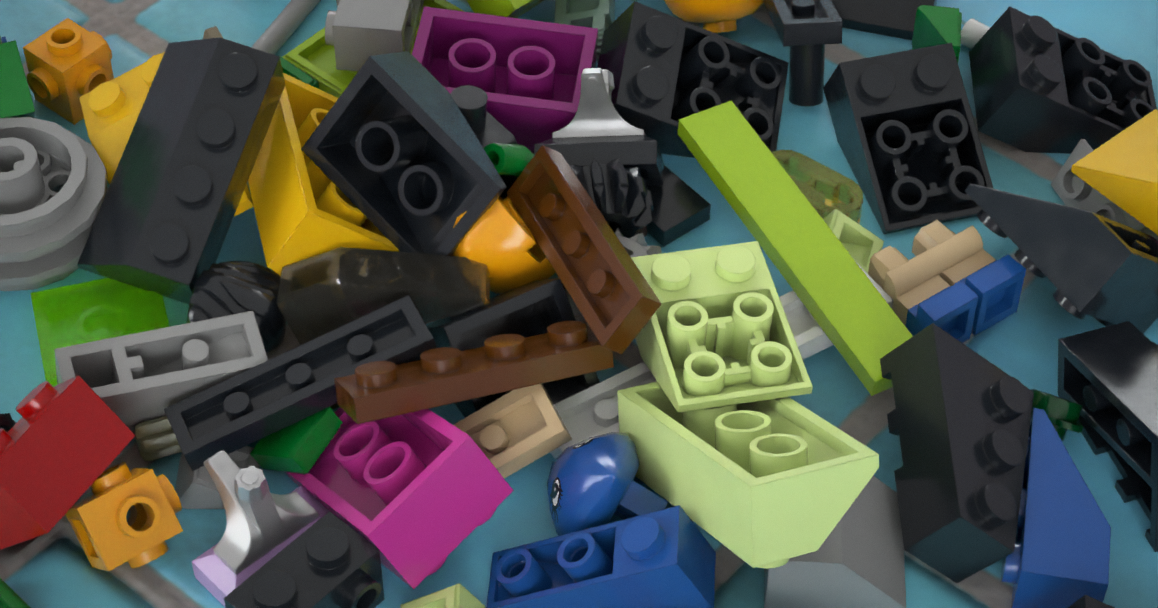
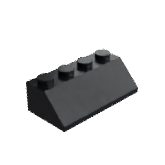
(185, 166)

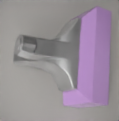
(256, 525)

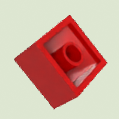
(54, 456)

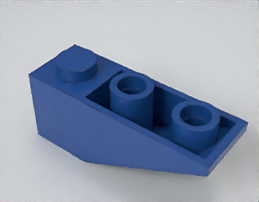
(1060, 529)
(621, 564)

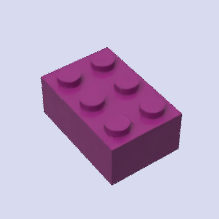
(521, 64)

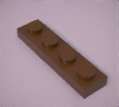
(583, 250)
(454, 375)

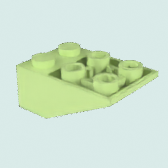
(718, 329)

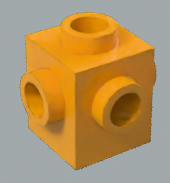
(66, 66)
(102, 521)

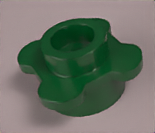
(1060, 411)

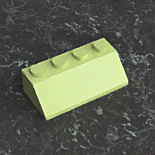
(749, 474)

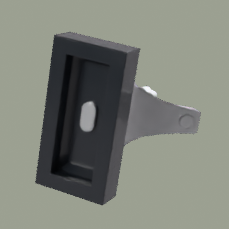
(603, 134)

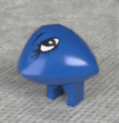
(597, 481)

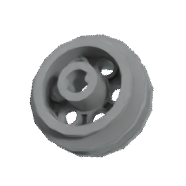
(47, 201)

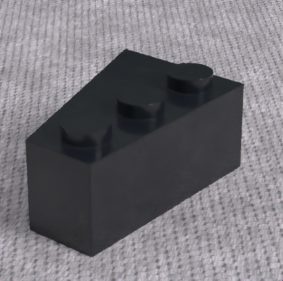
(1117, 383)
(961, 452)

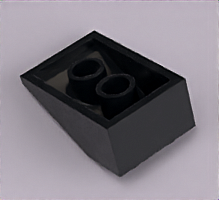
(406, 156)

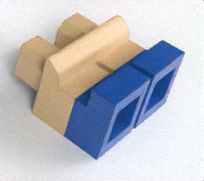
(949, 282)

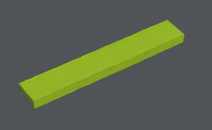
(796, 240)

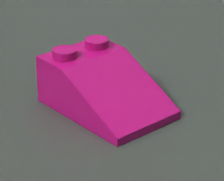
(406, 487)

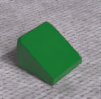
(937, 26)

